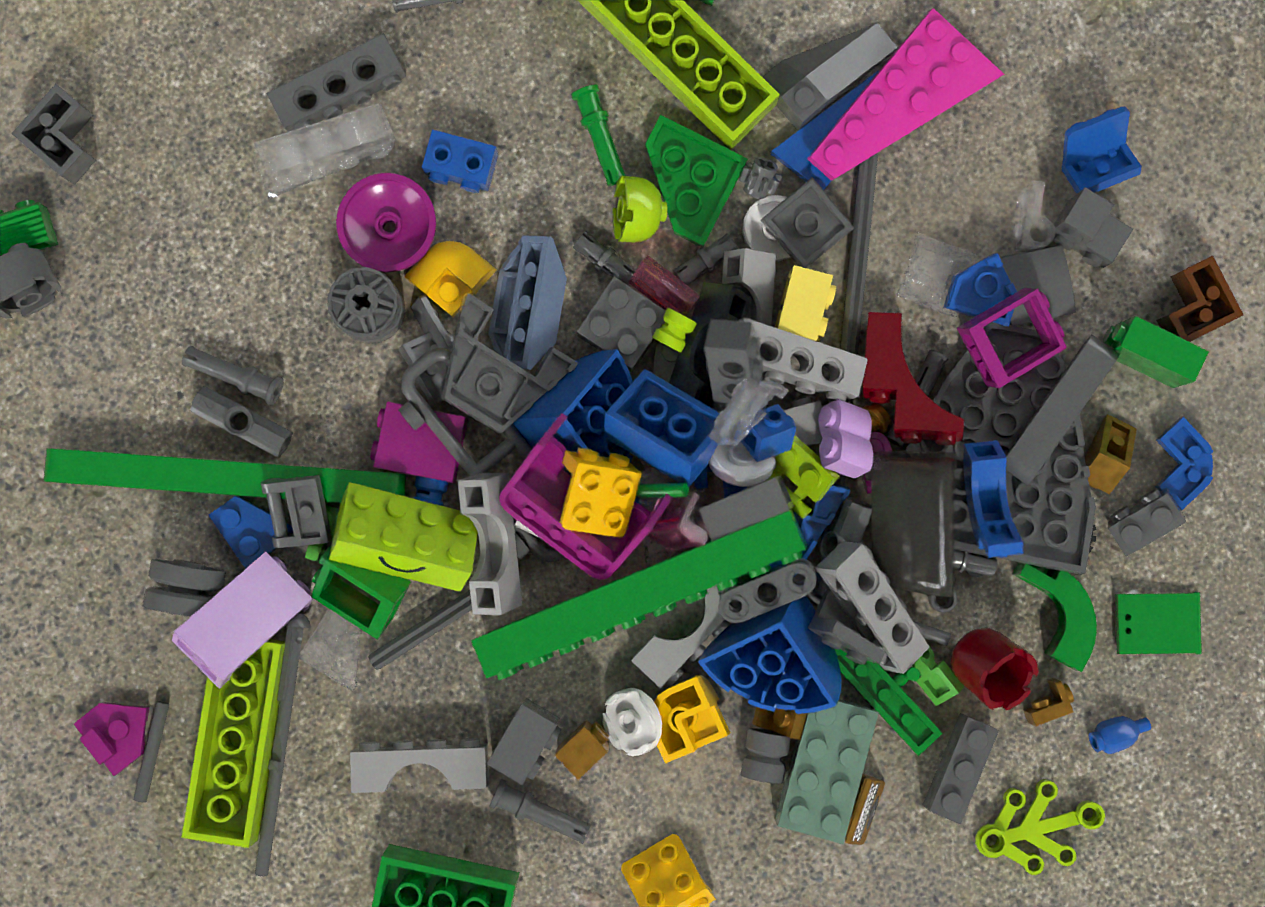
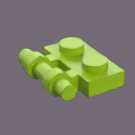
(806, 472)

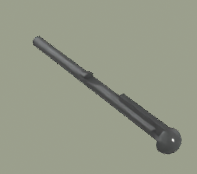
(276, 764)

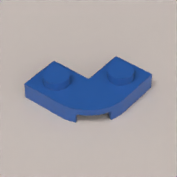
(1193, 461)

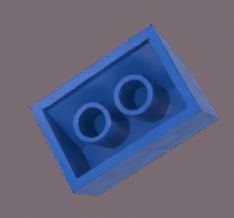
(663, 427)

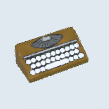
(864, 809)

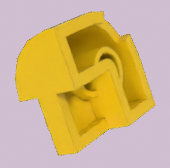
(449, 273)
(689, 718)

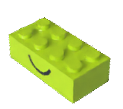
(404, 537)

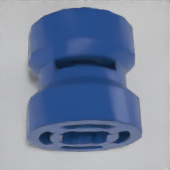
(430, 490)

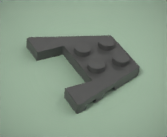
(488, 383)

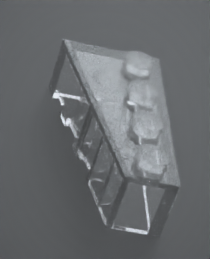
(322, 149)

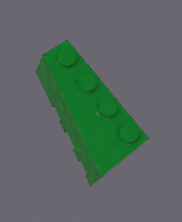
(434, 880)

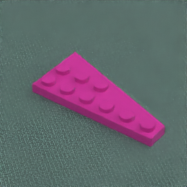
(916, 84)

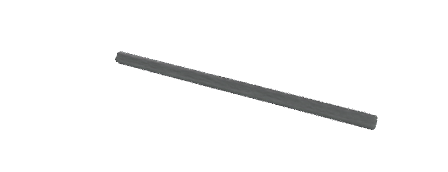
(857, 273)

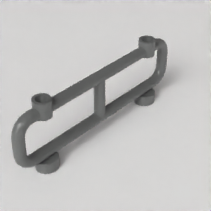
(418, 412)

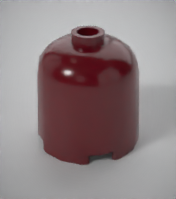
(993, 668)

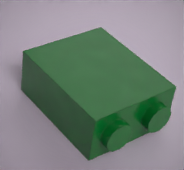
(1156, 352)

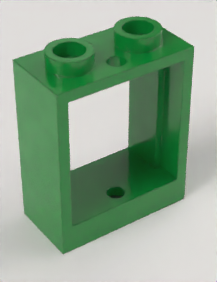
(352, 604)

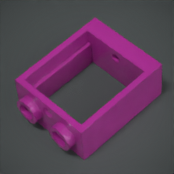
(983, 352)

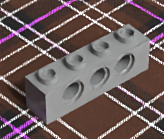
(844, 367)
(873, 605)

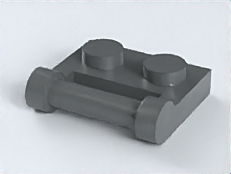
(305, 507)

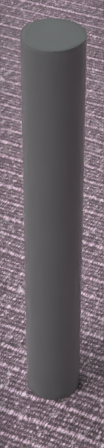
(151, 751)

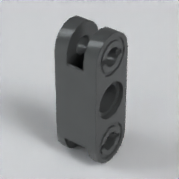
(754, 604)

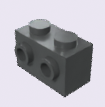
(1146, 521)

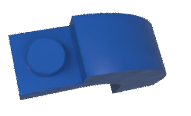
(988, 499)

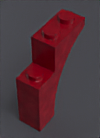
(890, 379)

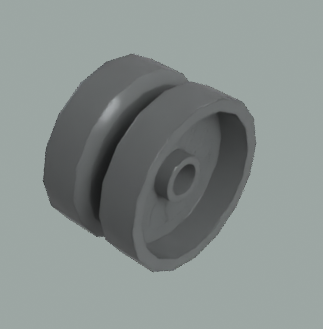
(184, 583)

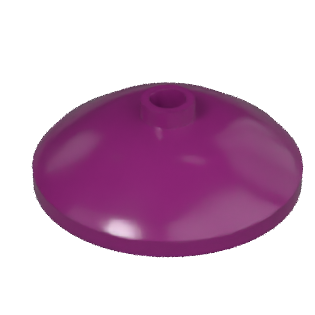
(370, 207)

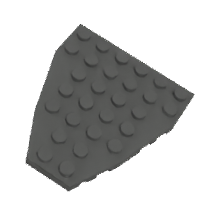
(1057, 505)

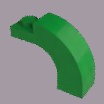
(1076, 615)

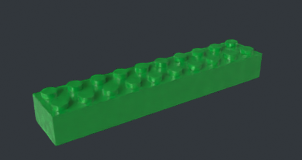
(639, 593)

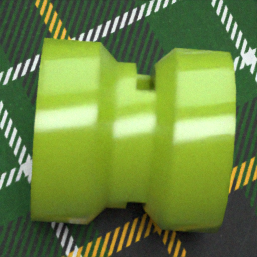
(674, 330)

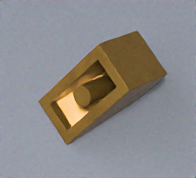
(1110, 453)

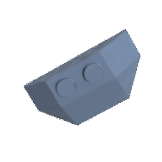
(528, 302)

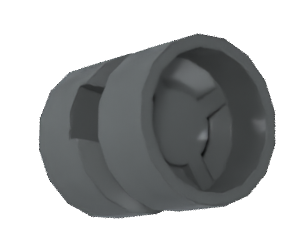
(765, 756)

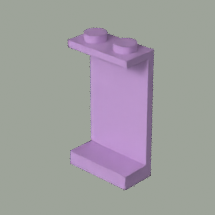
(241, 618)

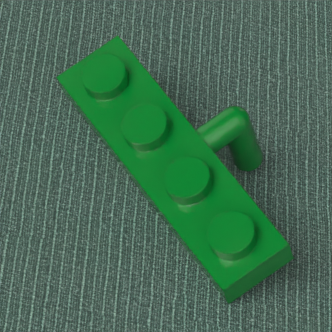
(891, 701)

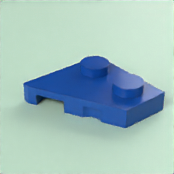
(245, 529)

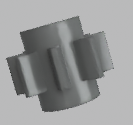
(760, 177)

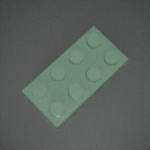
(827, 771)

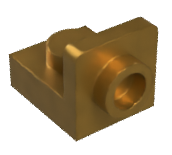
(1045, 709)
(781, 721)

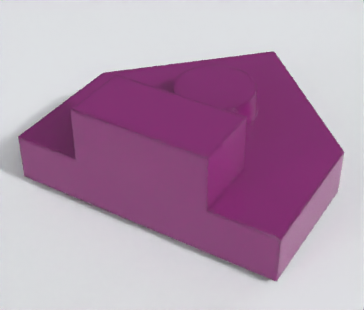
(114, 734)

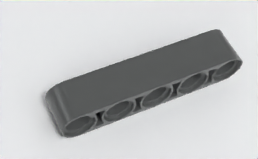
(1060, 409)

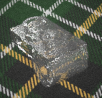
(1030, 203)

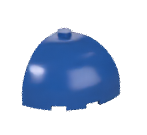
(584, 398)
(776, 661)

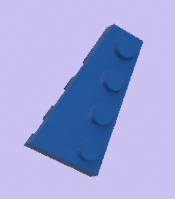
(798, 147)

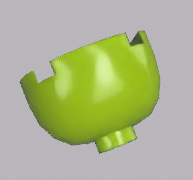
(637, 209)

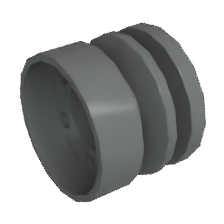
(372, 323)

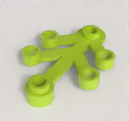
(1033, 828)

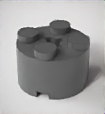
(25, 281)

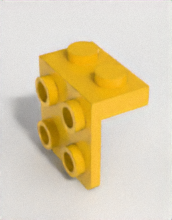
(599, 493)
(666, 877)

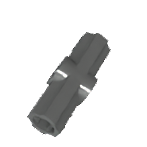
(224, 412)
(849, 528)

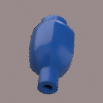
(1117, 734)

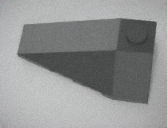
(824, 73)

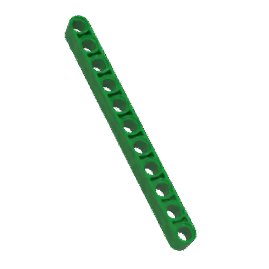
(201, 474)

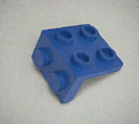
(1098, 152)

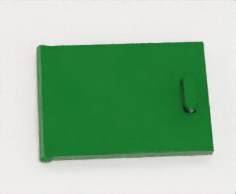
(1158, 623)

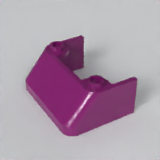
(537, 501)

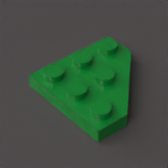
(692, 177)

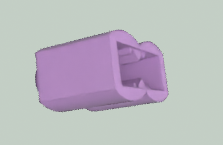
(845, 439)

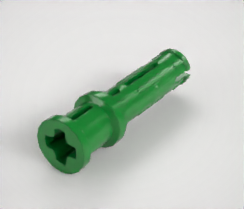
(595, 120)

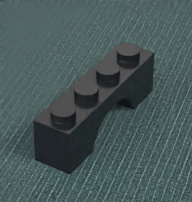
(691, 367)

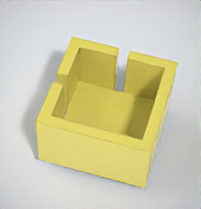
(804, 302)

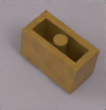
(583, 748)

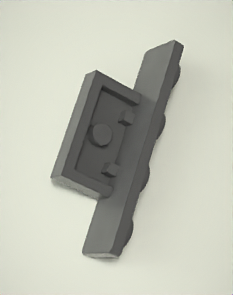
(435, 336)

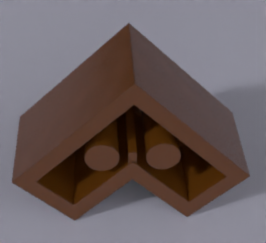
(1206, 300)

